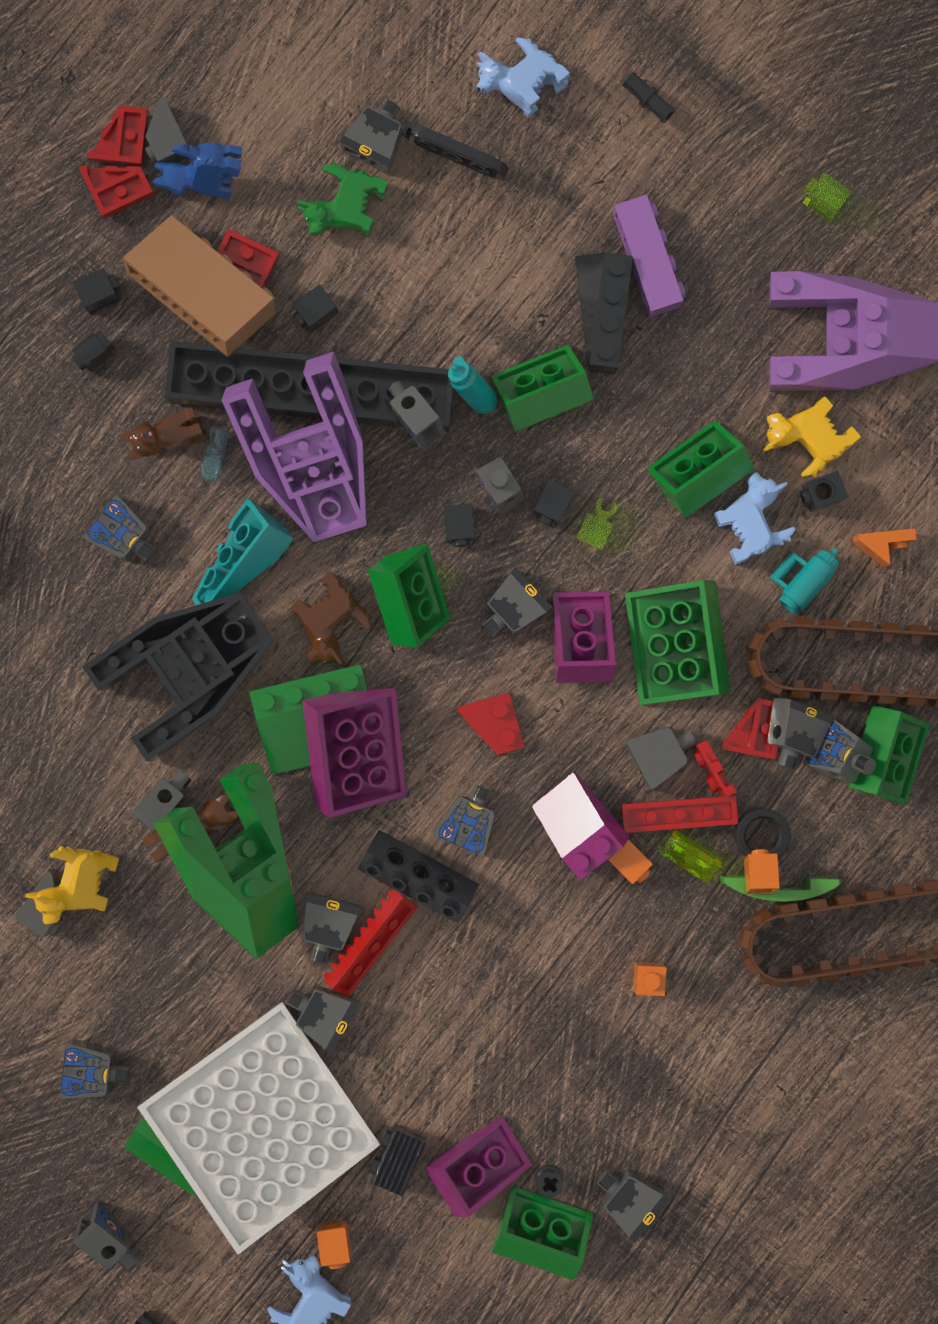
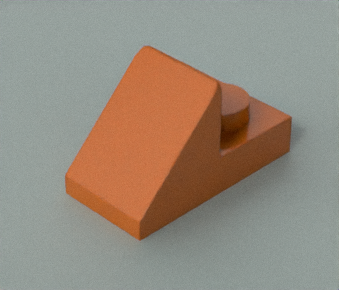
(877, 543)

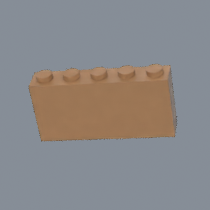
(200, 285)

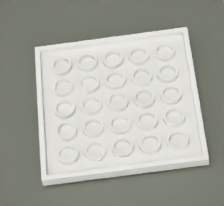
(258, 1127)

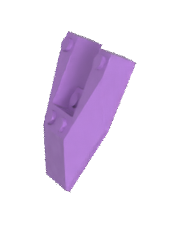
(869, 332)
(313, 469)

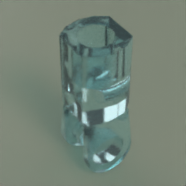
(214, 454)

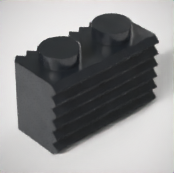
(397, 1160)

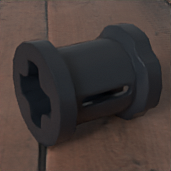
(550, 1172)

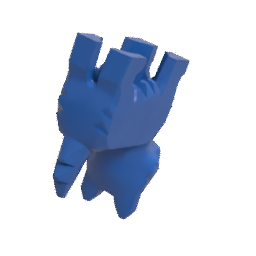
(205, 173)

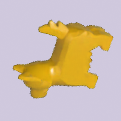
(814, 433)
(78, 884)

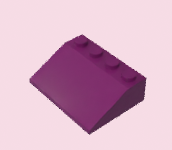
(354, 750)

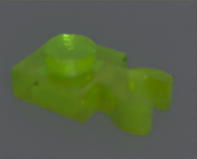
(596, 528)

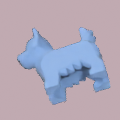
(523, 80)
(749, 521)
(317, 1298)

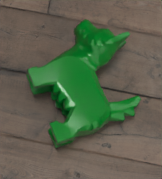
(349, 205)

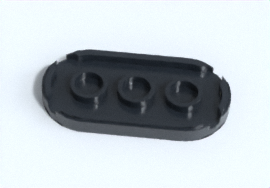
(455, 151)

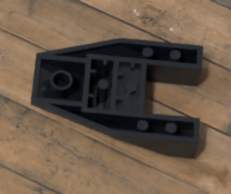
(198, 657)

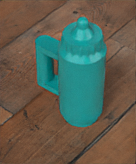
(472, 386)
(808, 581)

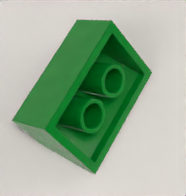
(542, 387)
(701, 468)
(409, 595)
(897, 750)
(149, 1149)
(543, 1233)

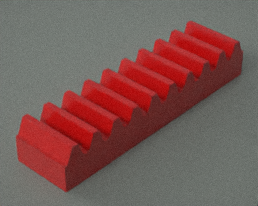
(679, 814)
(371, 943)

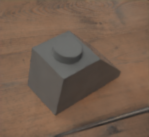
(163, 135)
(31, 916)

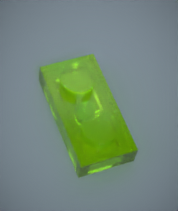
(690, 856)

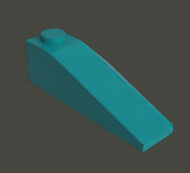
(250, 549)

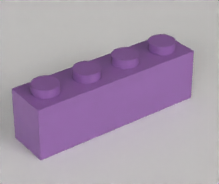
(650, 262)

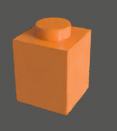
(631, 863)
(761, 872)
(649, 978)
(334, 1244)

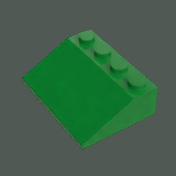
(677, 642)
(281, 713)

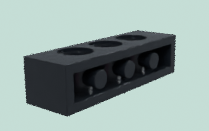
(418, 876)

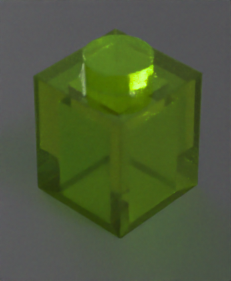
(825, 196)

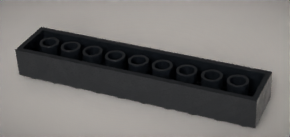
(202, 372)

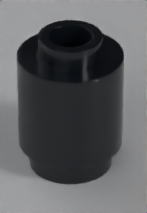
(92, 351)

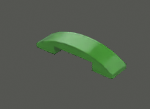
(813, 887)

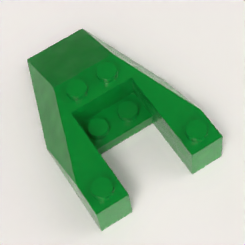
(246, 878)

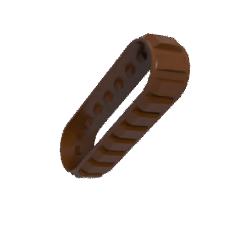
(830, 628)
(826, 970)

